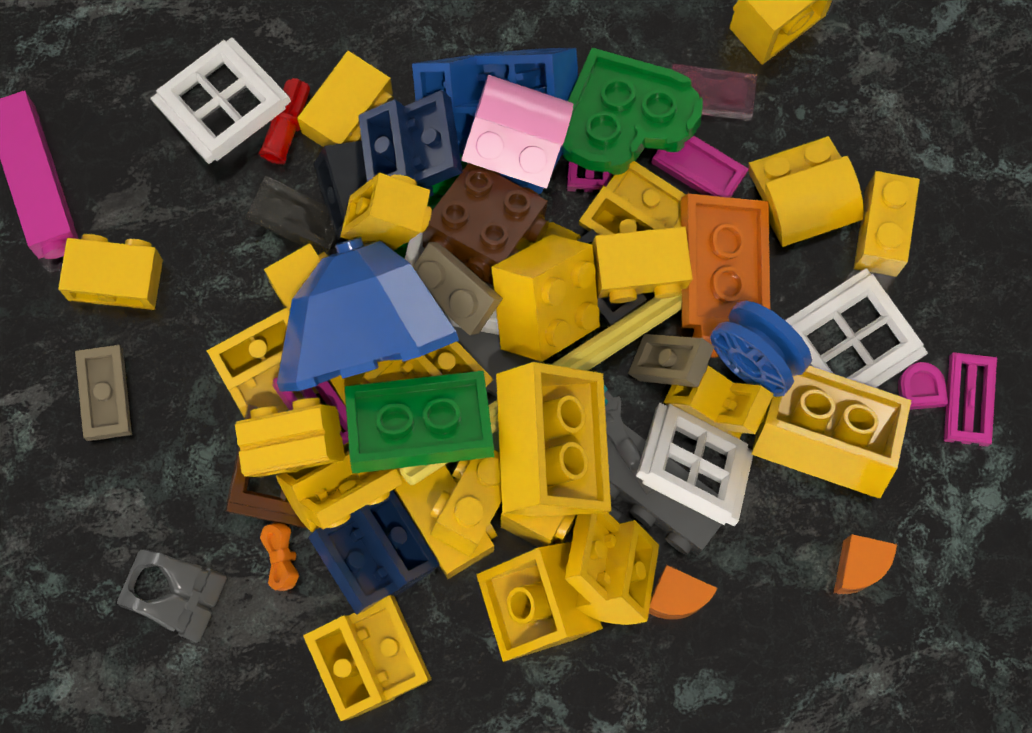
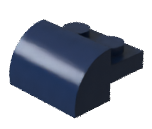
(412, 140)
(375, 553)

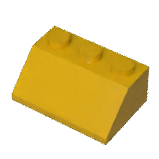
(835, 431)
(552, 441)

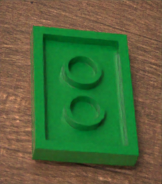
(418, 422)

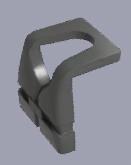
(189, 599)

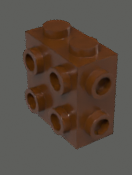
(486, 220)

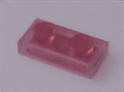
(722, 91)

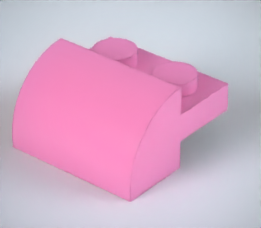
(517, 131)

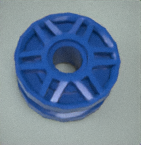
(761, 347)

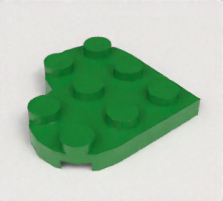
(627, 108)

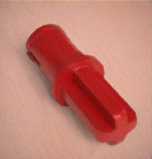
(286, 123)

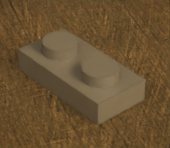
(456, 288)
(671, 360)
(103, 393)

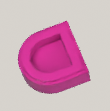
(924, 386)

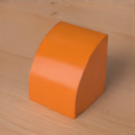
(862, 563)
(679, 595)

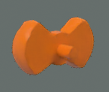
(282, 571)

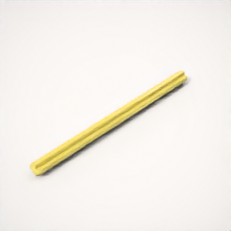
(586, 357)

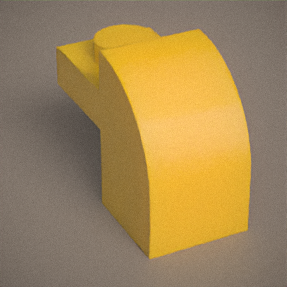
(723, 404)

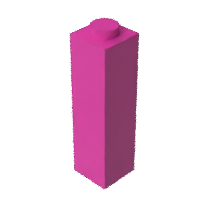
(33, 178)

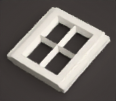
(249, 75)
(839, 300)
(732, 478)

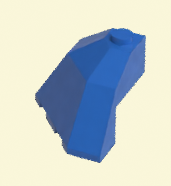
(464, 77)
(356, 312)

